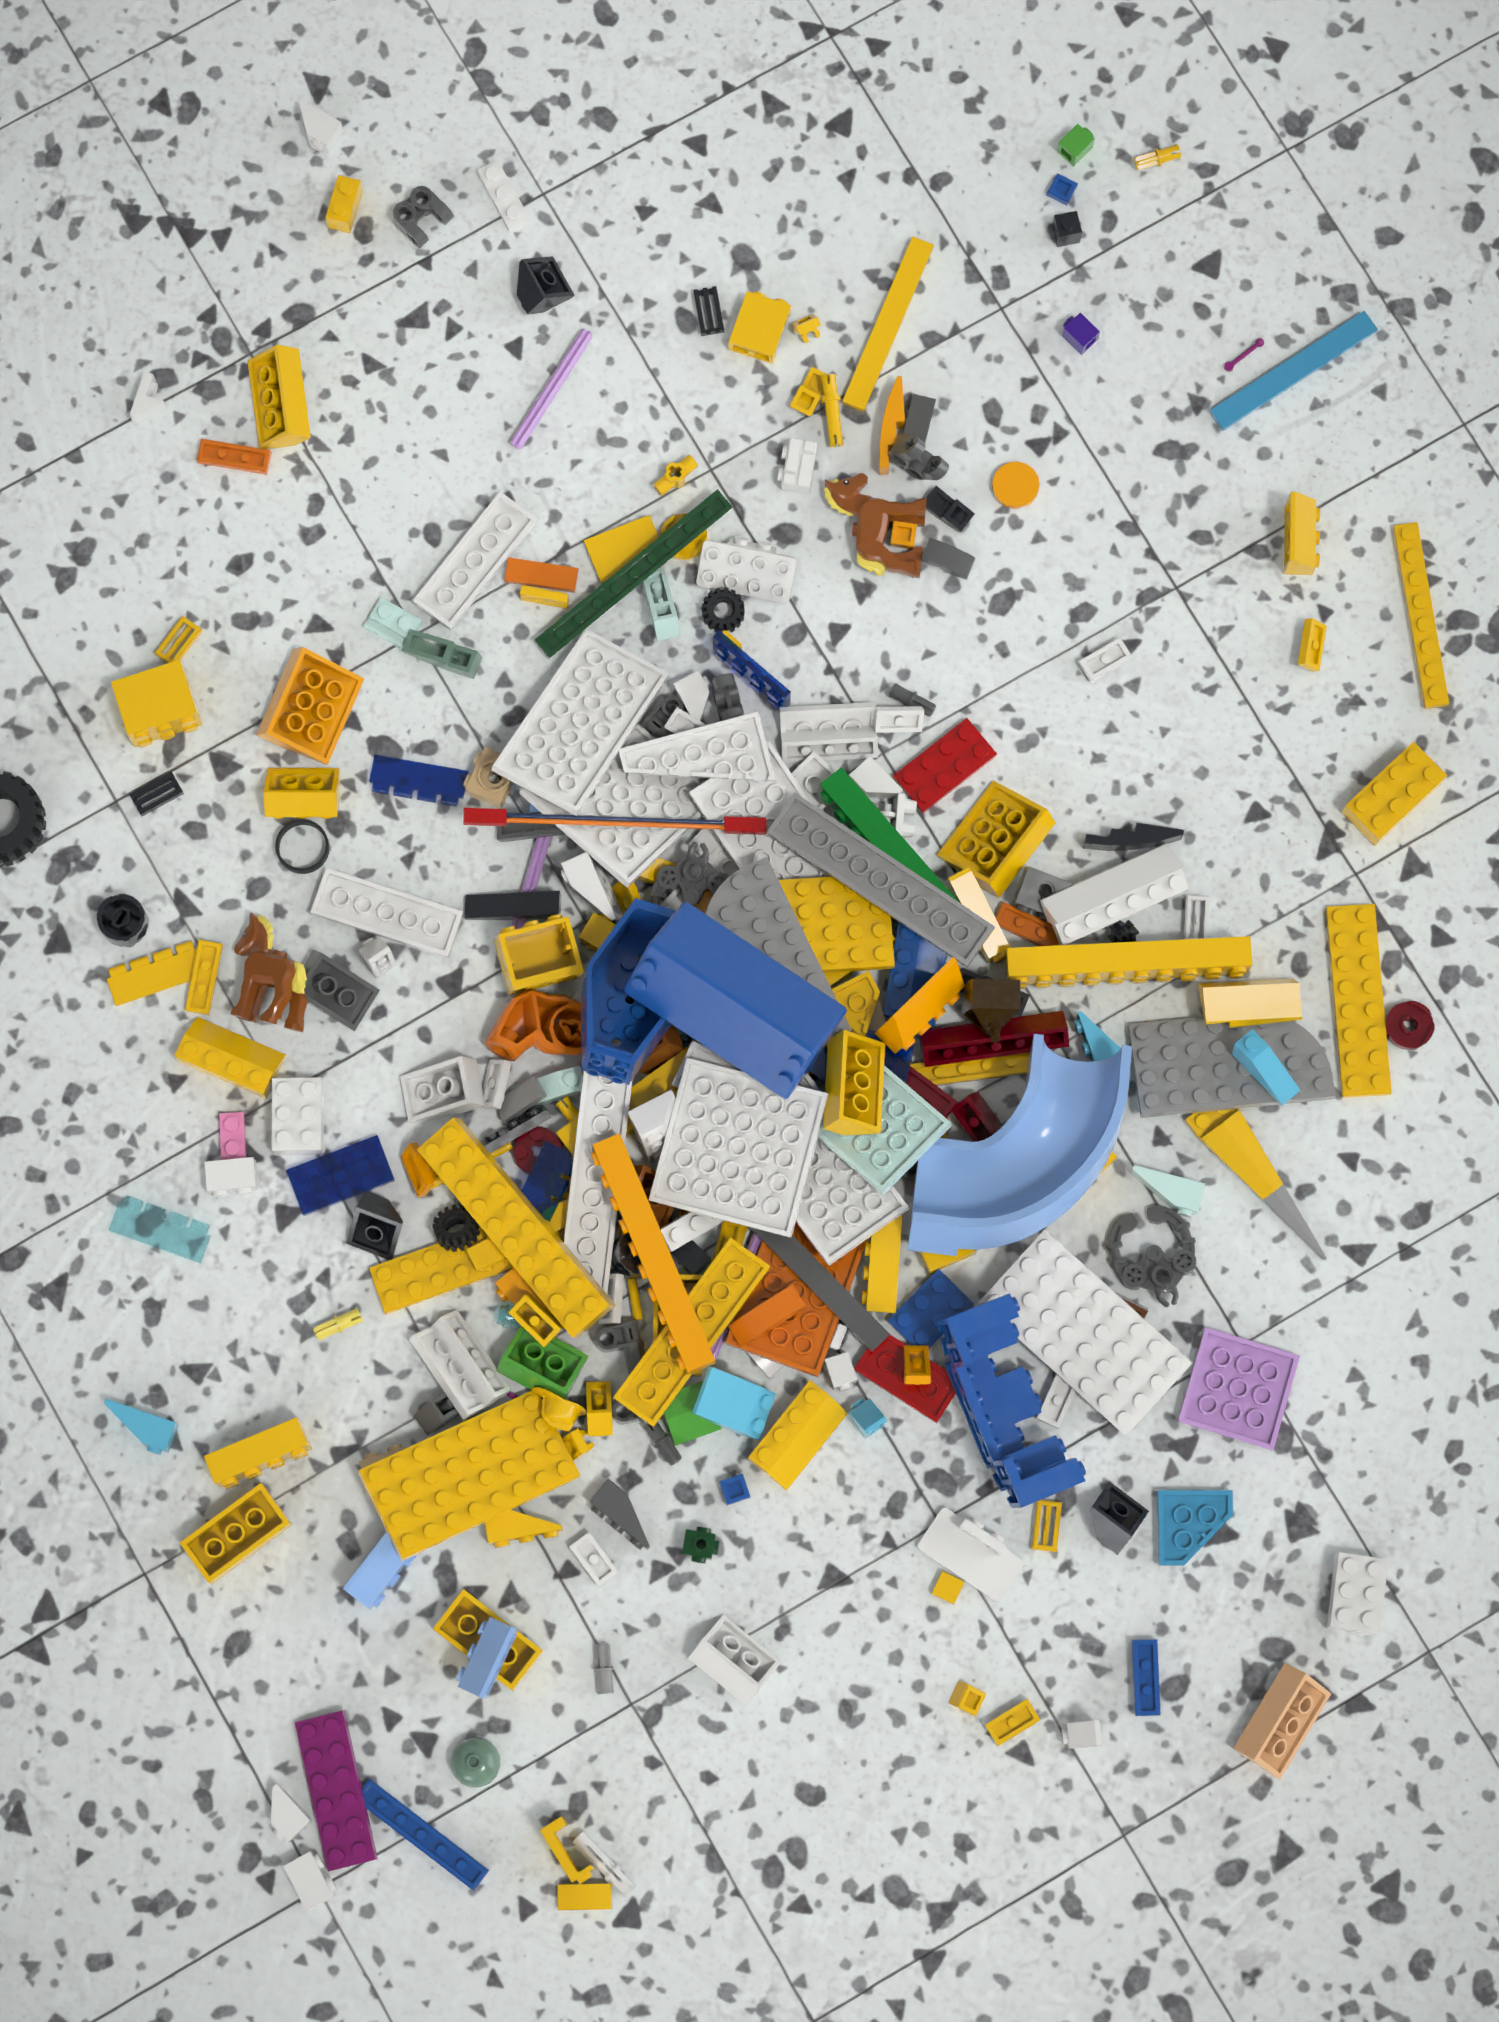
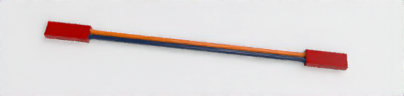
(498, 817)

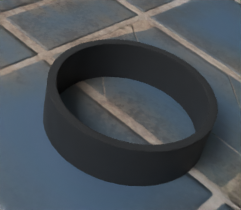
(288, 826)

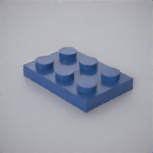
(930, 1303)

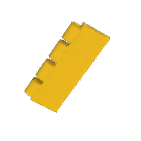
(154, 977)

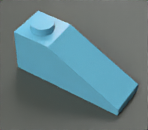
(1265, 1067)
(148, 1428)

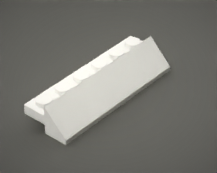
(1114, 894)

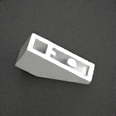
(377, 956)

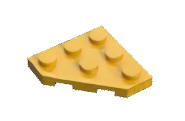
(860, 1000)

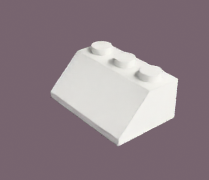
(651, 1124)
(734, 1660)

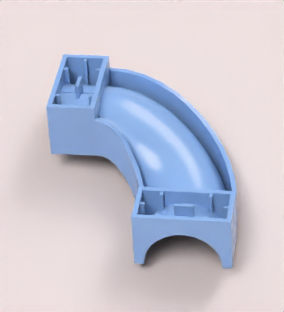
(1031, 1166)

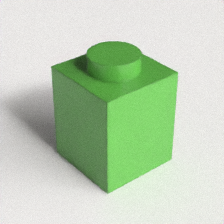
(1076, 144)

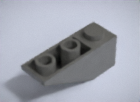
(616, 1505)

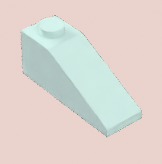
(661, 605)
(560, 1085)
(1175, 1191)

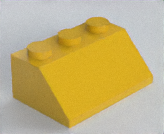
(1301, 535)
(302, 792)

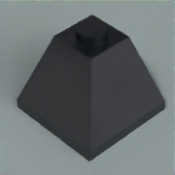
(541, 285)
(375, 1226)
(1116, 1517)

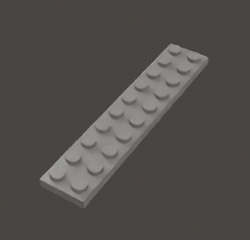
(881, 879)

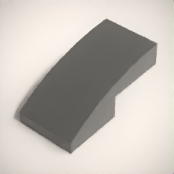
(919, 416)
(948, 558)

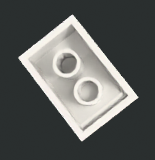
(592, 882)
(442, 1089)

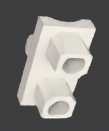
(900, 807)

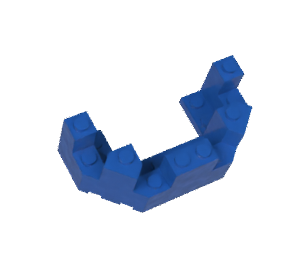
(998, 1402)

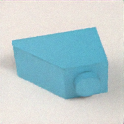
(867, 1417)

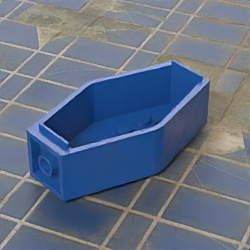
(603, 1002)

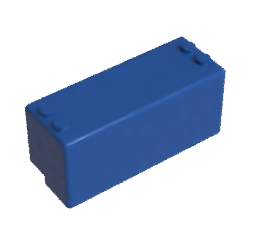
(734, 999)

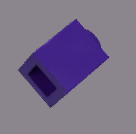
(1080, 333)

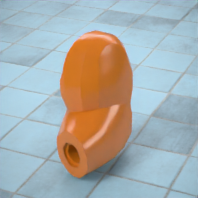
(539, 1021)

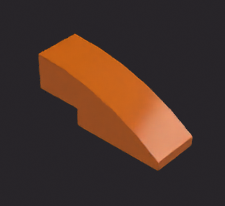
(767, 1316)

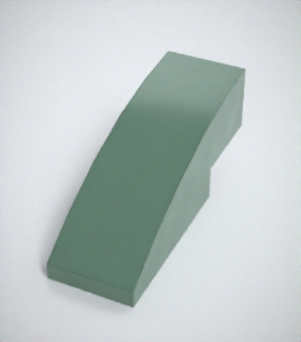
(442, 653)

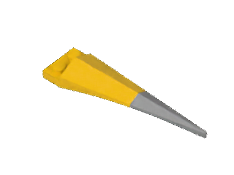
(1235, 1144)

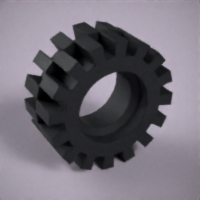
(721, 596)
(455, 1239)

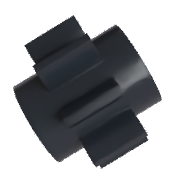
(1123, 932)

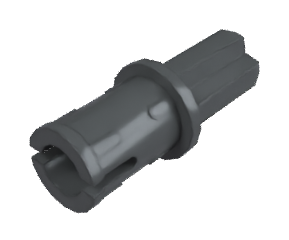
(911, 699)
(663, 1443)

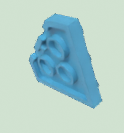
(1189, 1521)

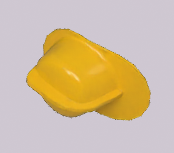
(558, 1411)

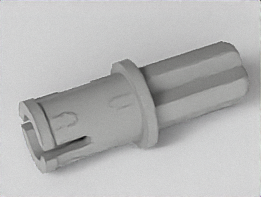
(604, 1669)

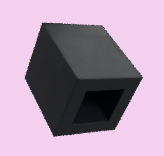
(1067, 228)

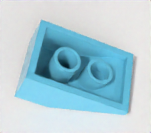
(734, 1403)

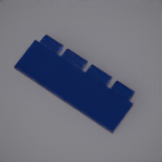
(416, 776)
(546, 1179)

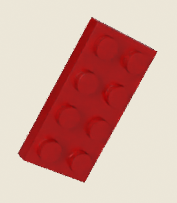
(945, 765)
(886, 1370)

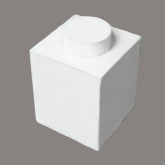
(841, 1372)

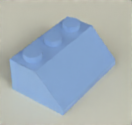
(377, 1573)
(486, 1657)

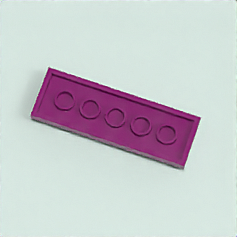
(336, 1790)

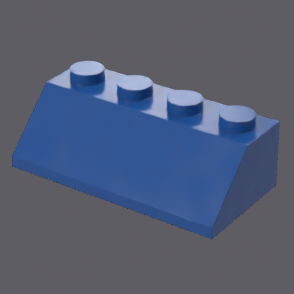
(915, 964)

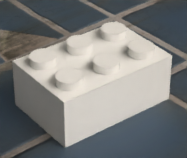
(298, 1116)
(1357, 1593)

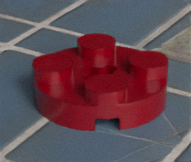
(1422, 1021)
(534, 1138)

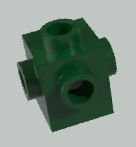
(693, 1537)

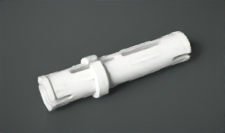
(582, 1841)

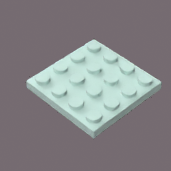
(906, 1133)

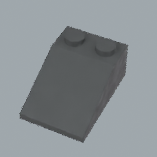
(337, 990)

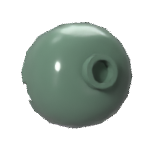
(475, 1762)

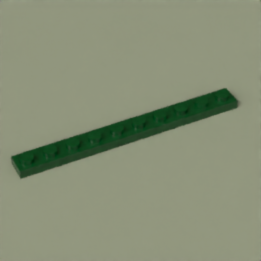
(633, 573)

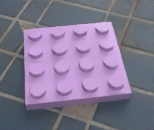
(1238, 1388)

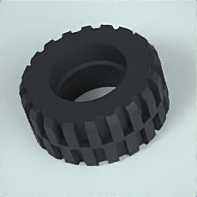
(30, 823)

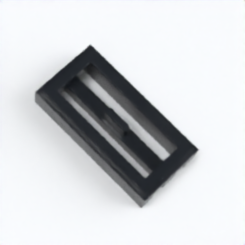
(706, 292)
(153, 785)

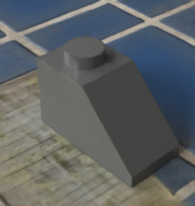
(436, 1413)

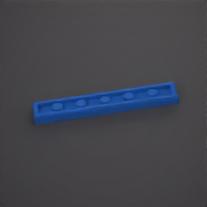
(423, 1835)

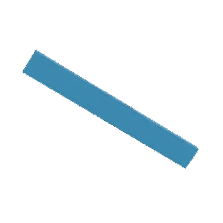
(1293, 370)

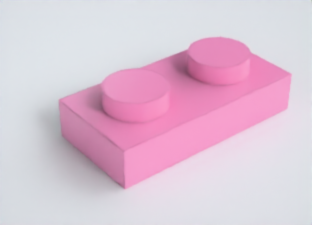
(232, 1135)

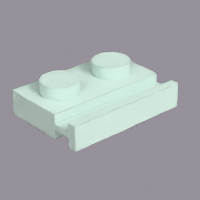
(391, 623)

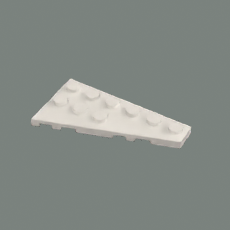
(716, 751)

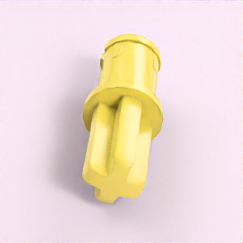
(337, 1324)

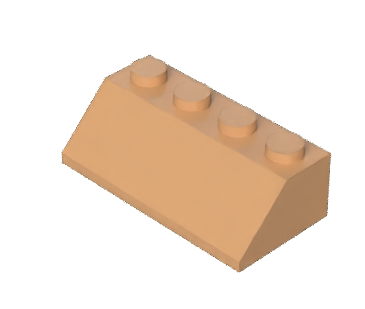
(1282, 1720)

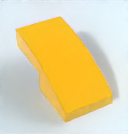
(810, 393)
(584, 1896)

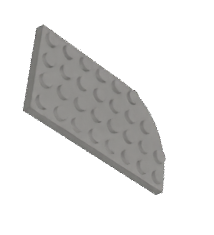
(760, 913)
(1191, 1066)

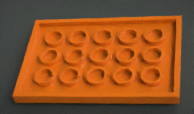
(805, 1337)

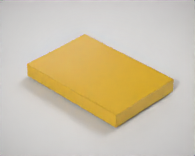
(619, 546)

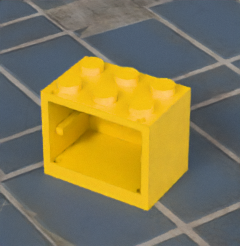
(156, 704)
(538, 954)

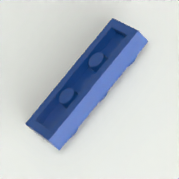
(1146, 1677)

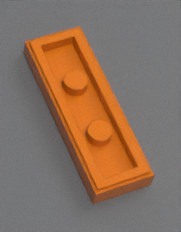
(234, 456)
(541, 575)
(1026, 926)

